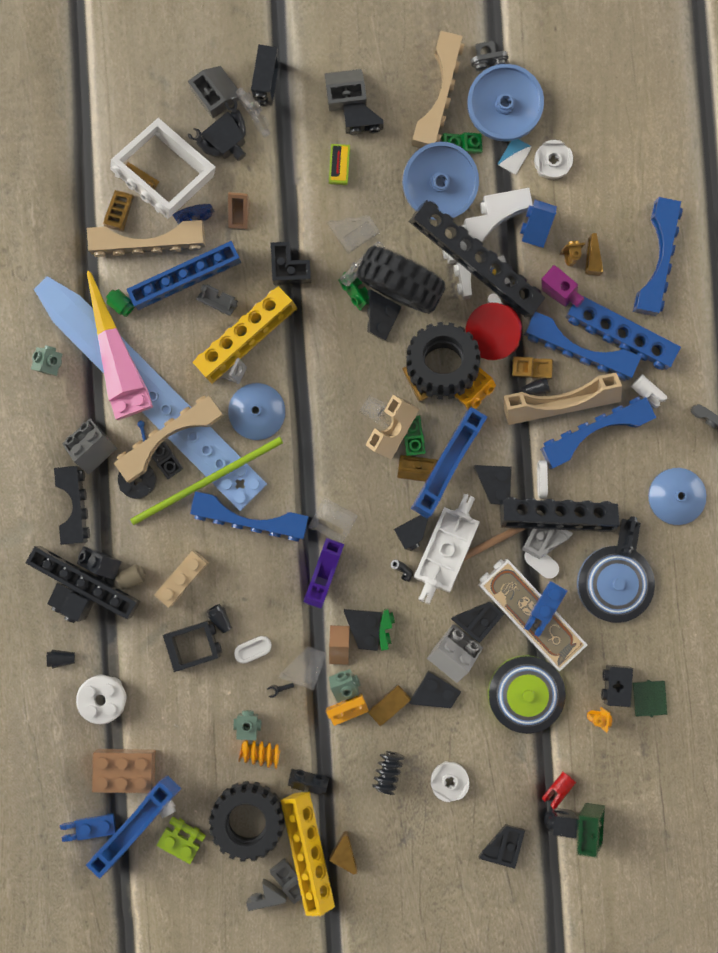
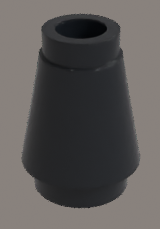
(538, 387)
(219, 617)
(59, 658)

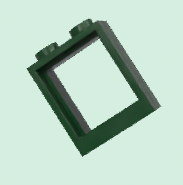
(589, 830)

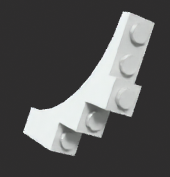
(497, 209)

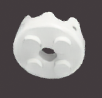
(113, 692)

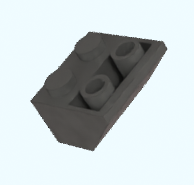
(213, 89)
(345, 89)
(89, 446)

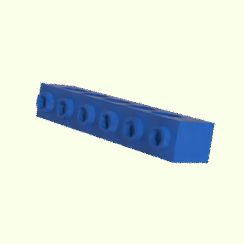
(184, 275)
(667, 349)

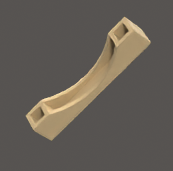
(446, 54)
(186, 235)
(599, 392)
(136, 461)

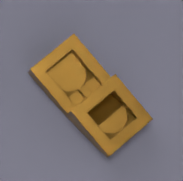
(532, 368)
(389, 705)

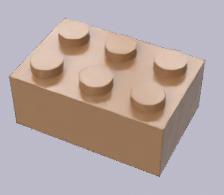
(123, 770)

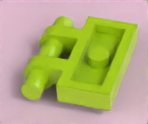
(179, 845)

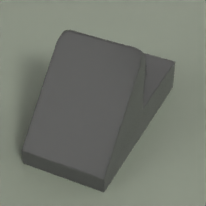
(271, 897)

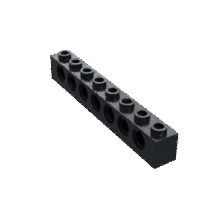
(496, 282)

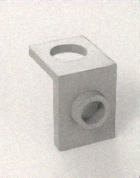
(236, 372)

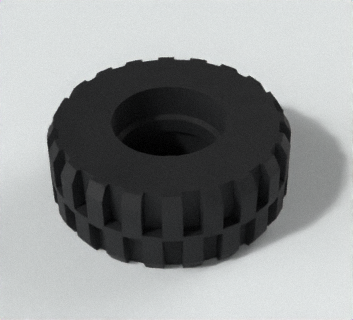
(401, 279)

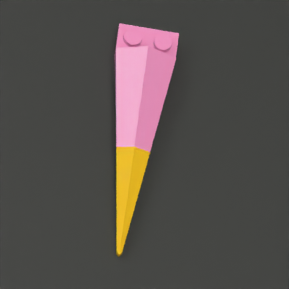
(123, 382)

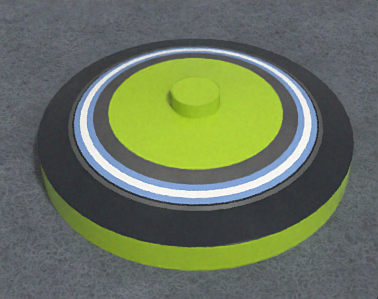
(526, 694)

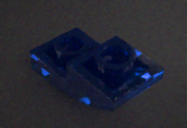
(200, 211)

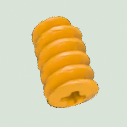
(260, 753)

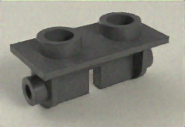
(209, 296)

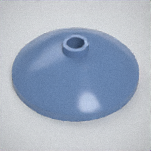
(266, 421)
(664, 496)

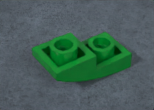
(468, 141)
(414, 438)
(386, 623)

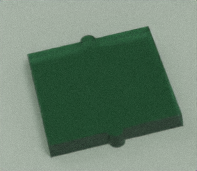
(649, 698)

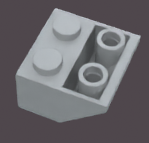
(455, 653)

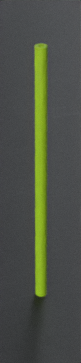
(207, 480)

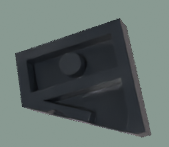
(381, 314)
(495, 482)
(478, 620)
(364, 627)
(435, 692)
(504, 847)

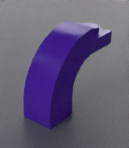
(323, 573)

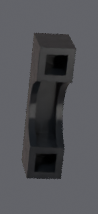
(71, 481)

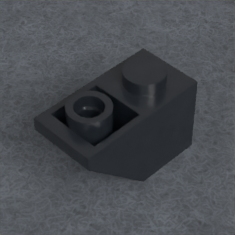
(361, 119)
(98, 562)

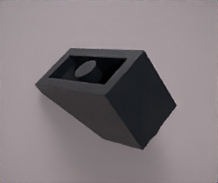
(412, 532)

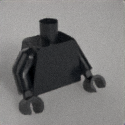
(224, 136)

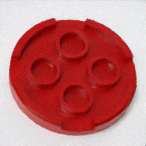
(495, 330)

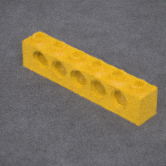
(243, 344)
(307, 854)

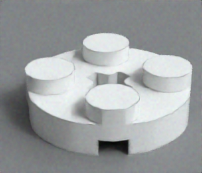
(561, 152)
(455, 791)

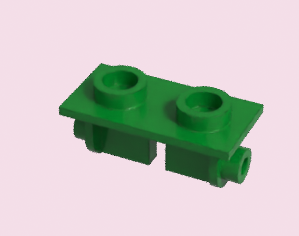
(358, 296)

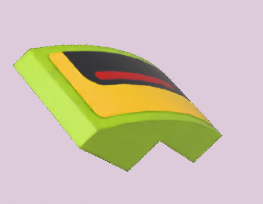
(339, 164)

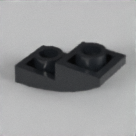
(166, 461)

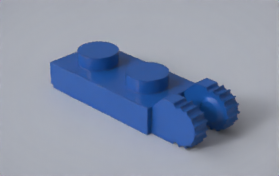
(546, 606)
(90, 827)

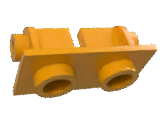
(600, 718)

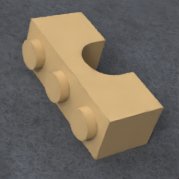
(388, 440)
(181, 578)

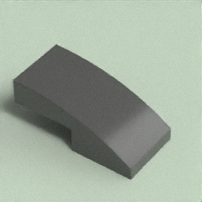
(287, 878)

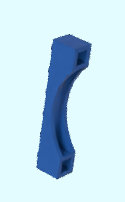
(665, 219)
(544, 330)
(634, 415)
(448, 462)
(210, 507)
(135, 825)

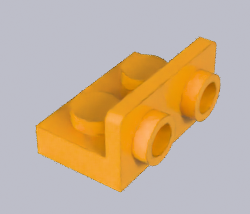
(481, 388)
(347, 709)

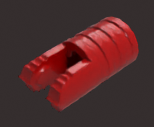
(562, 786)

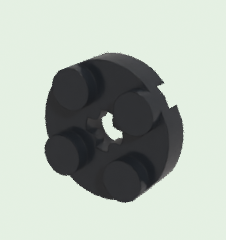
(143, 488)

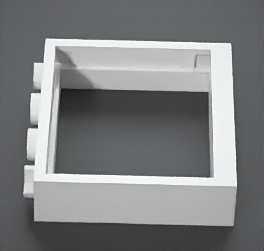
(182, 149)

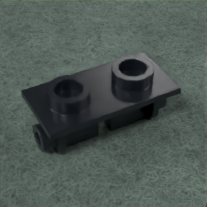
(628, 537)
(316, 782)

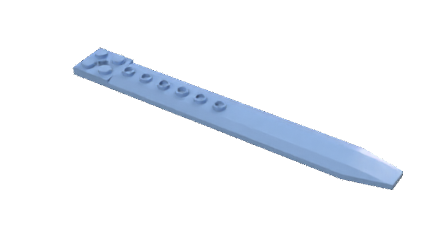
(198, 444)

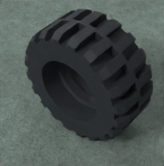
(443, 337)
(241, 846)

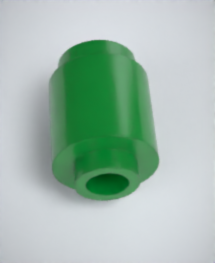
(119, 302)

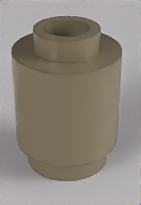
(131, 577)

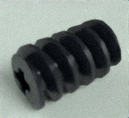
(387, 773)

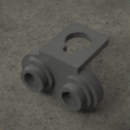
(481, 61)

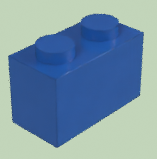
(538, 224)

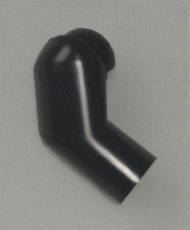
(402, 567)

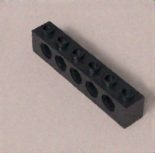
(550, 520)
(82, 582)

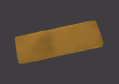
(415, 467)

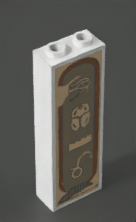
(517, 599)

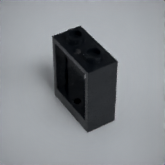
(265, 75)
(173, 651)

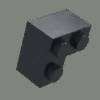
(284, 269)
(70, 603)

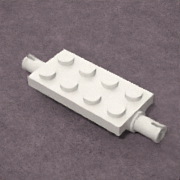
(446, 549)

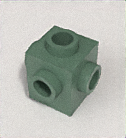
(46, 360)
(344, 685)
(247, 732)

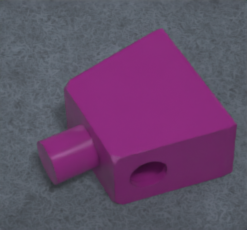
(561, 287)

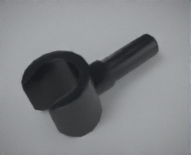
(279, 689)

